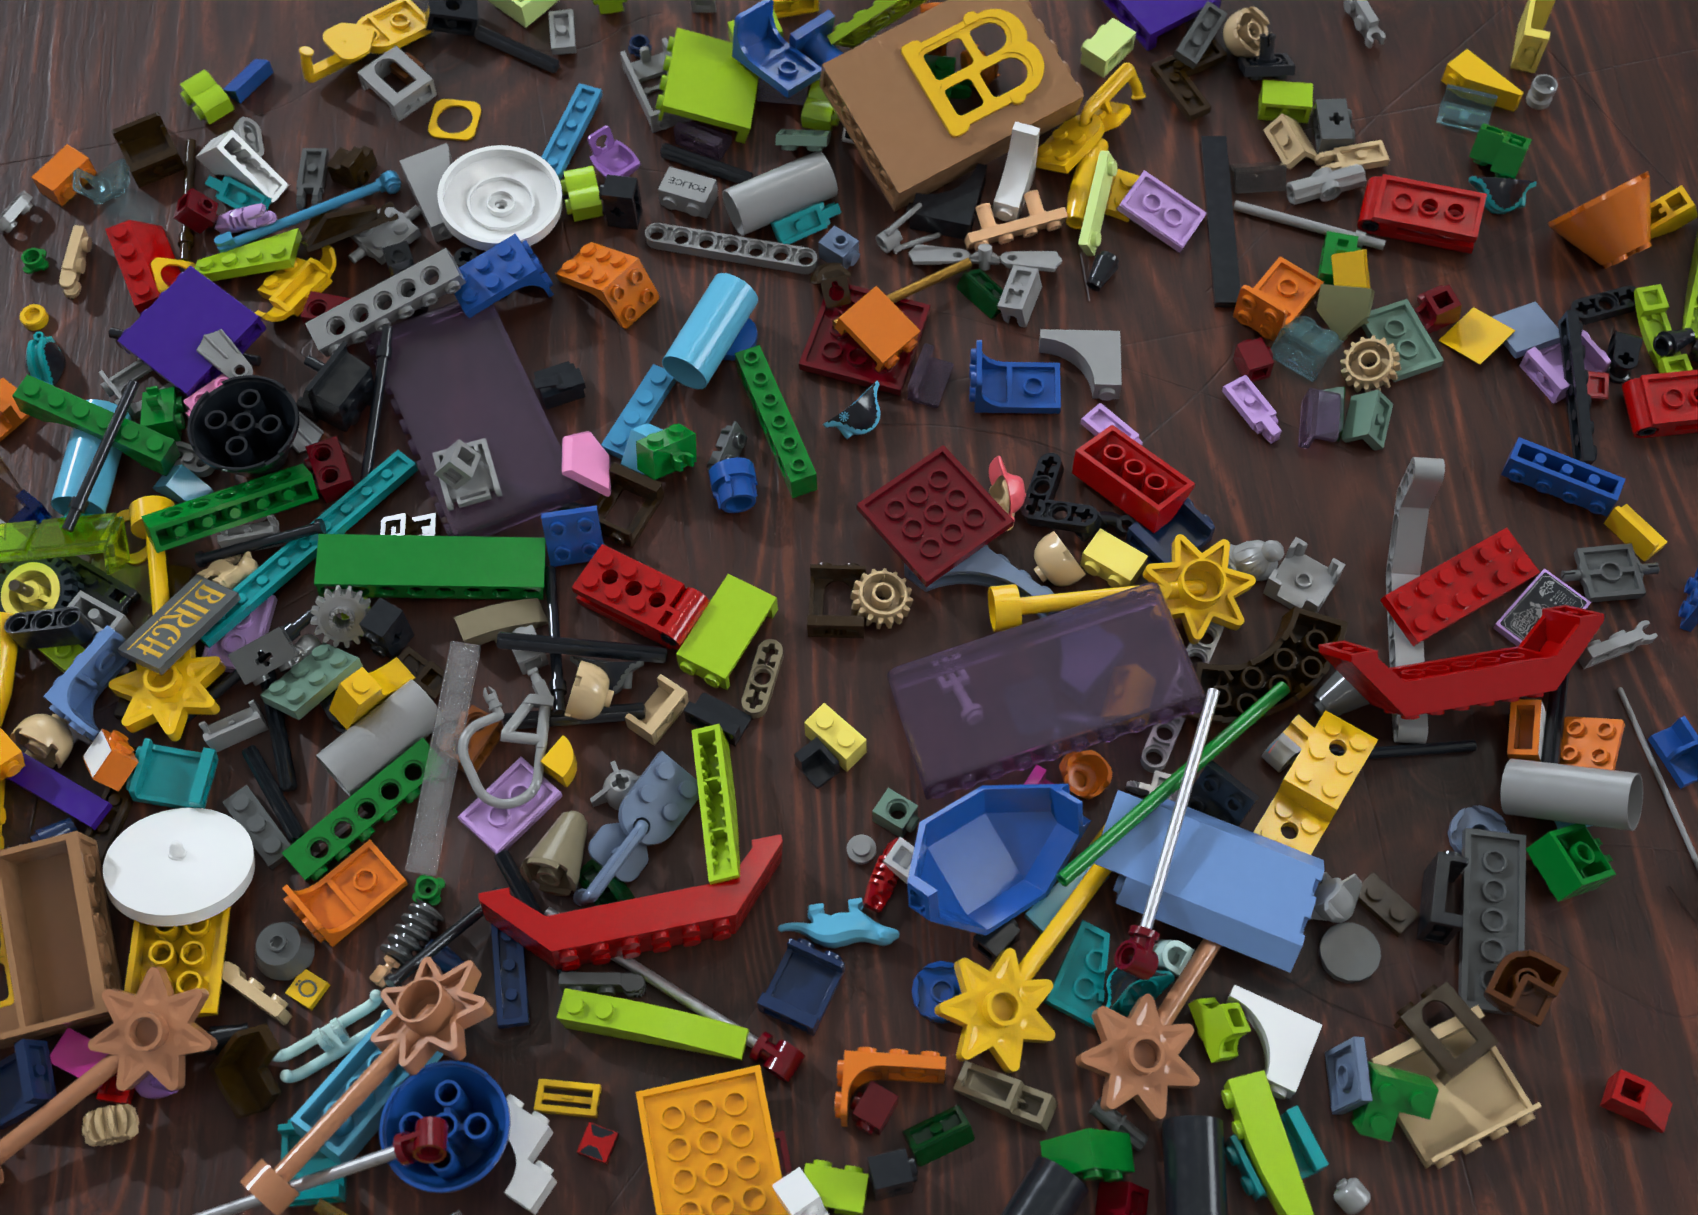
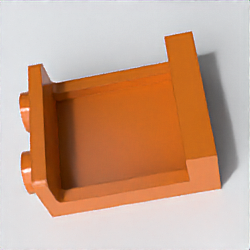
(879, 328)

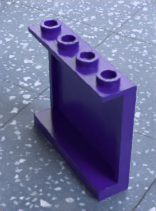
(1155, 17)
(175, 325)

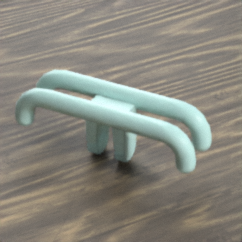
(331, 1038)

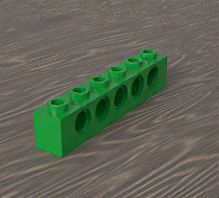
(776, 421)
(229, 507)
(313, 868)

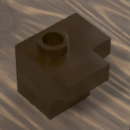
(352, 167)

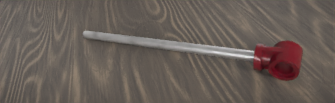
(1136, 954)
(781, 1059)
(426, 1145)

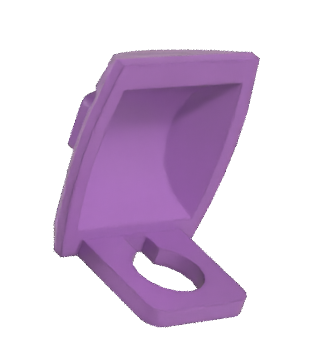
(614, 157)

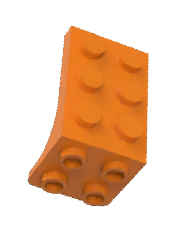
(614, 279)
(1276, 298)
(346, 894)
(897, 1065)

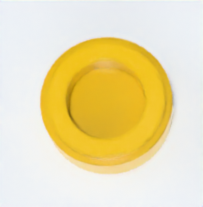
(34, 317)

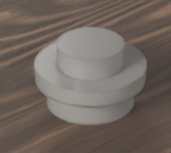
(861, 849)

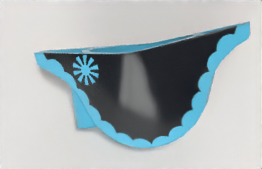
(860, 416)

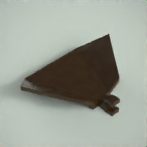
(343, 223)

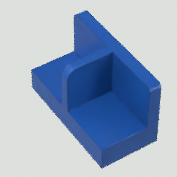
(1678, 751)

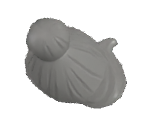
(1256, 558)

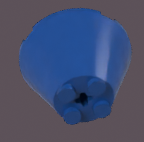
(475, 1118)

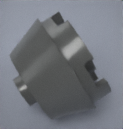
(284, 950)

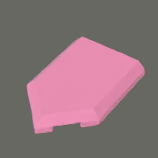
(586, 462)

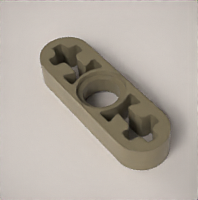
(759, 666)

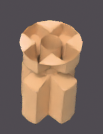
(381, 971)

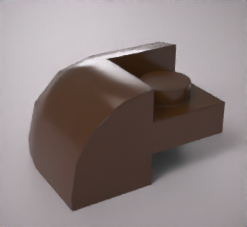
(1526, 985)

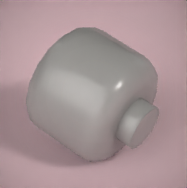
(1351, 1195)

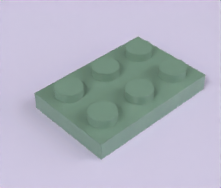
(813, 139)
(1404, 329)
(311, 680)

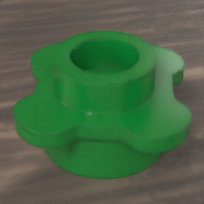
(34, 260)
(422, 884)

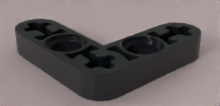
(1049, 507)

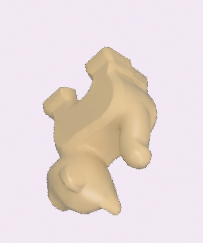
(227, 573)

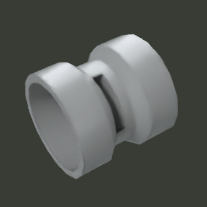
(1541, 92)

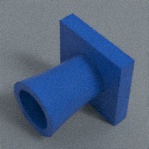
(813, 40)

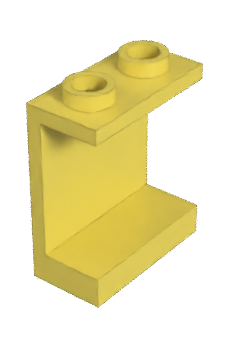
(1530, 37)

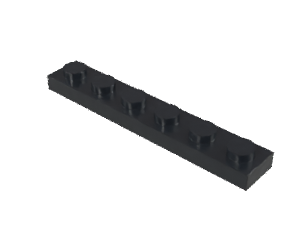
(1576, 395)

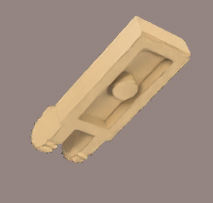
(1367, 154)
(74, 261)
(253, 991)

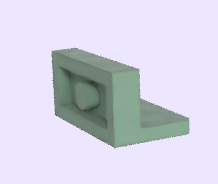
(1368, 419)

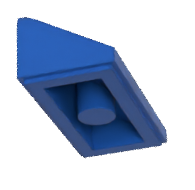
(249, 80)

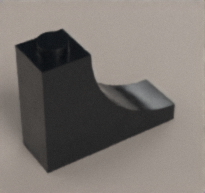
(951, 211)

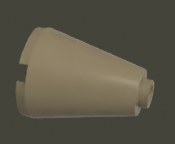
(558, 856)

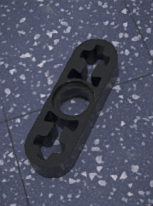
(1613, 297)

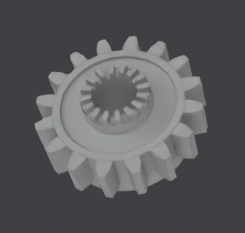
(337, 602)

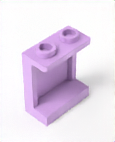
(1546, 366)

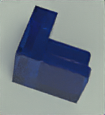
(31, 509)

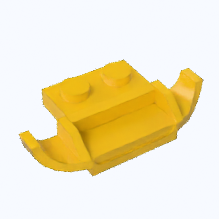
(291, 287)

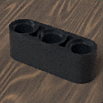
(49, 628)

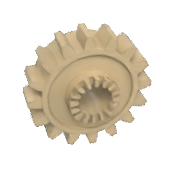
(1362, 354)
(881, 611)

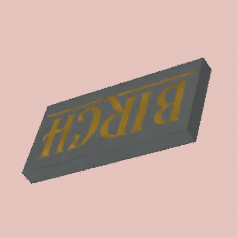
(179, 624)

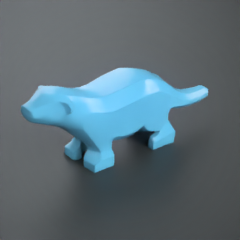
(842, 927)

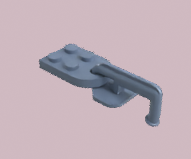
(661, 802)

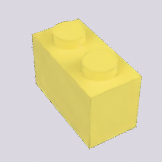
(1113, 560)
(837, 736)

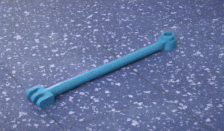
(387, 182)

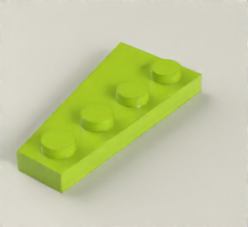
(254, 258)

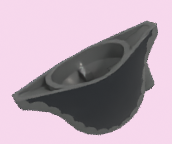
(618, 672)

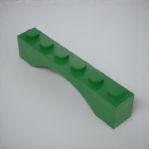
(58, 406)

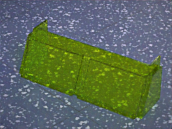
(91, 535)

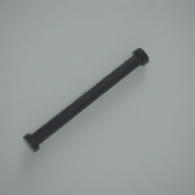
(203, 559)
(435, 947)

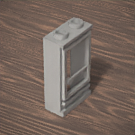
(646, 69)

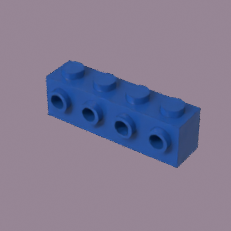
(1563, 477)

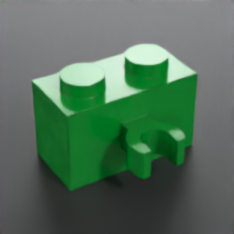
(1334, 244)
(163, 411)
(666, 451)

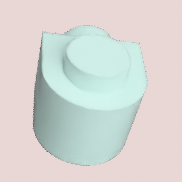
(1172, 955)

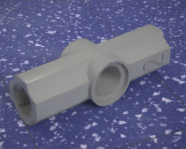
(1326, 184)

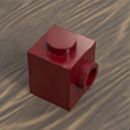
(196, 211)
(1254, 359)
(873, 1108)

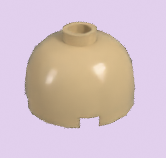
(1243, 32)
(1056, 562)
(589, 692)
(44, 738)

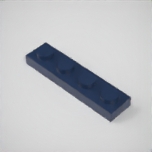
(509, 981)

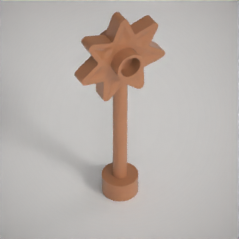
(425, 1019)
(147, 1037)
(1142, 1050)

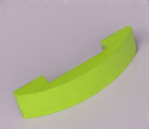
(1652, 319)

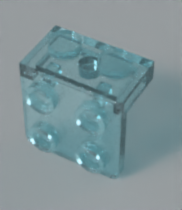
(1305, 346)

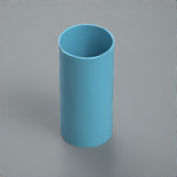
(710, 331)
(75, 464)

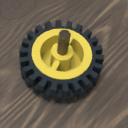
(38, 585)

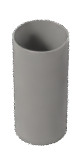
(780, 192)
(379, 737)
(1572, 794)

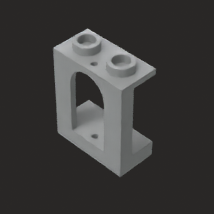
(409, 98)
(117, 383)

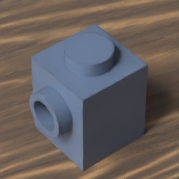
(839, 248)

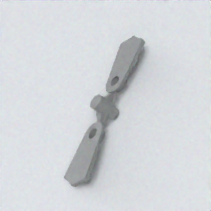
(985, 257)
(226, 357)

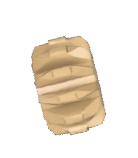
(110, 1125)

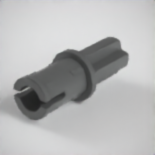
(1117, 1122)

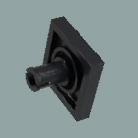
(1267, 62)
(1221, 795)

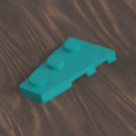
(1081, 976)

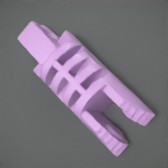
(245, 219)

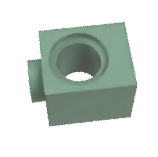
(891, 802)

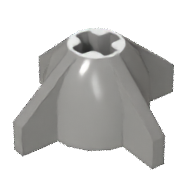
(615, 787)
(1336, 898)

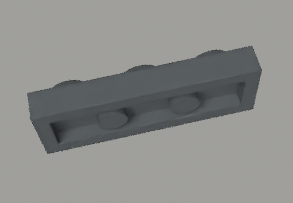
(1200, 34)
(259, 825)

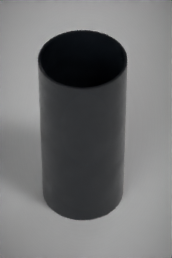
(1194, 1165)
(1047, 1191)

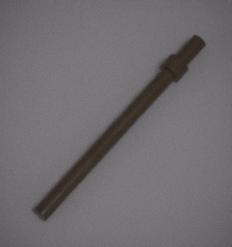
(185, 238)

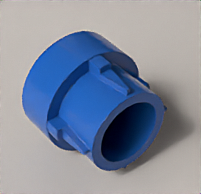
(734, 484)

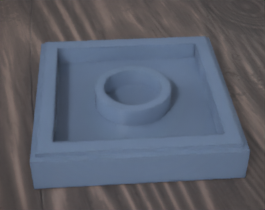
(1531, 329)
(1348, 1076)

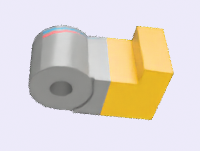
(1288, 744)

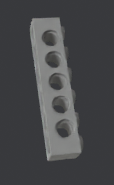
(371, 301)

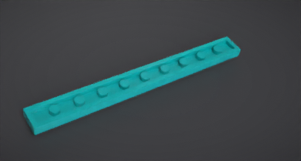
(300, 552)

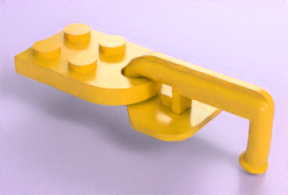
(374, 33)
(1080, 134)

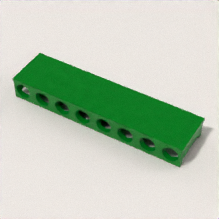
(431, 565)

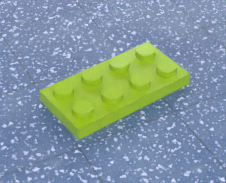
(871, 21)

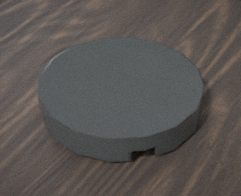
(1349, 952)

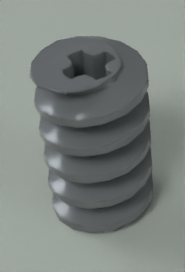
(412, 932)

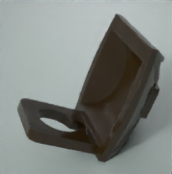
(829, 273)

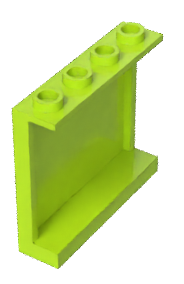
(707, 83)

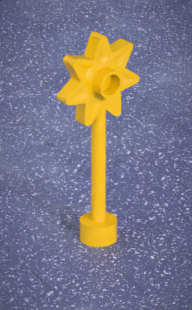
(1194, 585)
(183, 686)
(1002, 1002)

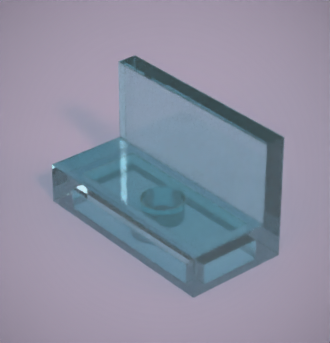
(1465, 108)

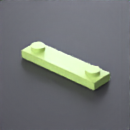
(1091, 229)

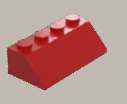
(135, 248)
(1132, 478)

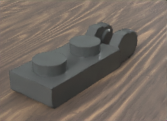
(311, 175)
(604, 983)

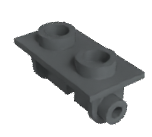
(730, 443)

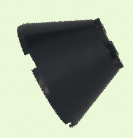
(244, 426)

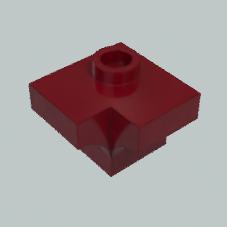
(1438, 308)

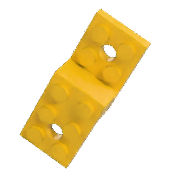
(1316, 783)

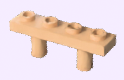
(1028, 226)

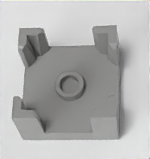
(1302, 580)

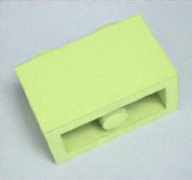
(1107, 47)

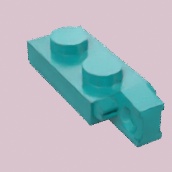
(236, 193)
(804, 222)

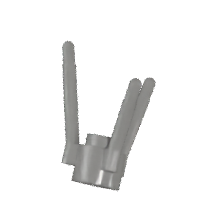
(891, 237)

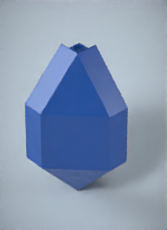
(993, 854)

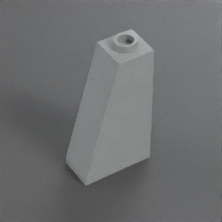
(423, 177)

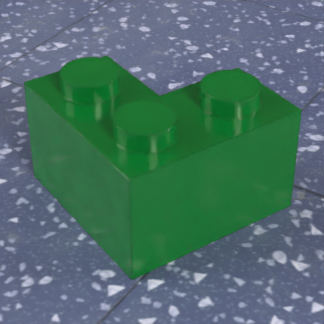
(1501, 150)
(1393, 1093)
(1092, 1154)

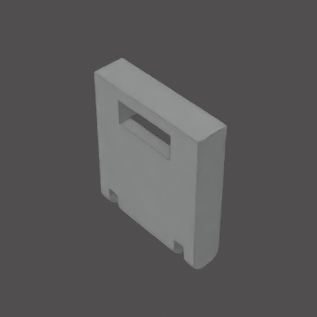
(479, 486)

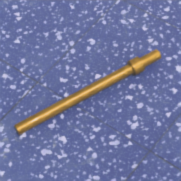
(927, 281)

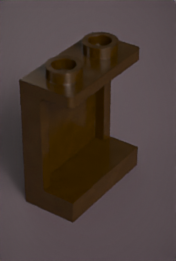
(148, 149)

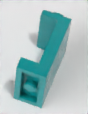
(172, 776)
(1304, 1146)
(331, 1191)

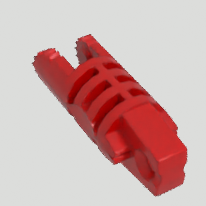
(880, 883)

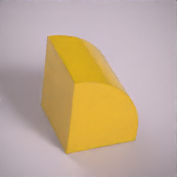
(561, 762)

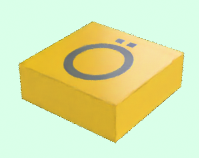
(307, 989)

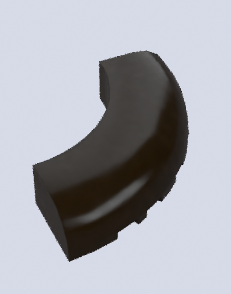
(1289, 659)

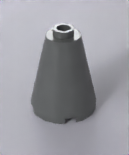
(1337, 696)

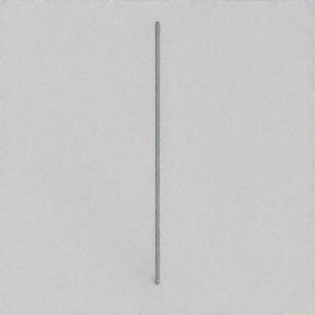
(1658, 776)

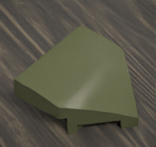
(1344, 307)

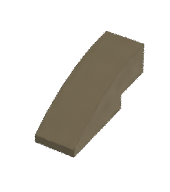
(484, 623)
(1006, 1095)

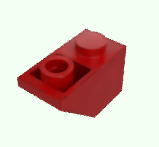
(1636, 1100)

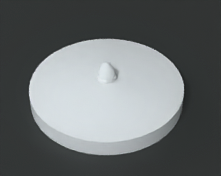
(499, 194)
(179, 866)

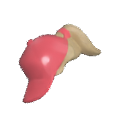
(1006, 488)

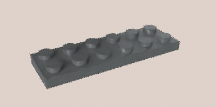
(1490, 909)

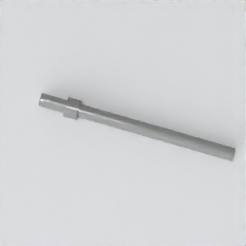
(1306, 224)

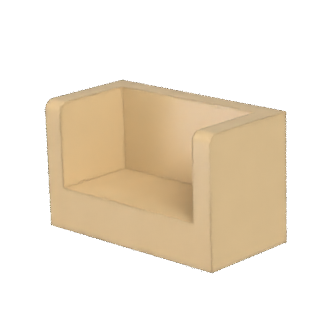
(661, 711)

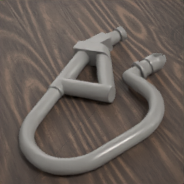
(541, 699)

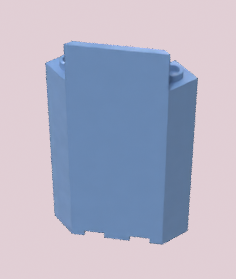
(1219, 882)

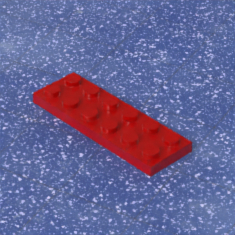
(1459, 586)

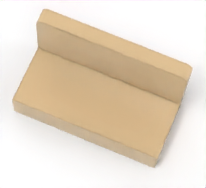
(1289, 140)

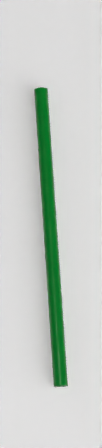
(1170, 786)

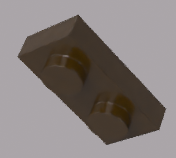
(1386, 905)

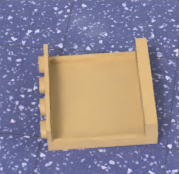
(1468, 1107)

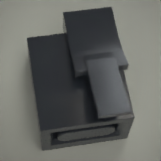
(559, 384)

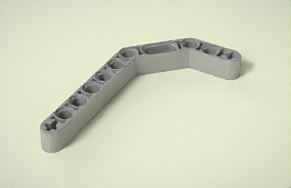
(1404, 563)

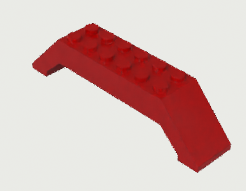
(1475, 678)
(637, 923)

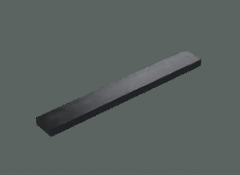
(1220, 221)

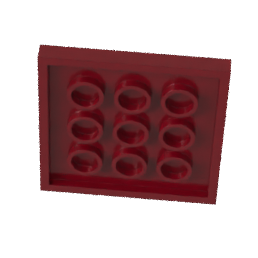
(843, 358)
(935, 515)

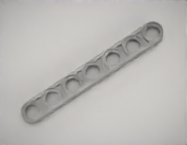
(741, 255)
(1165, 747)

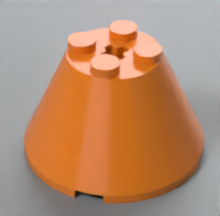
(1611, 224)

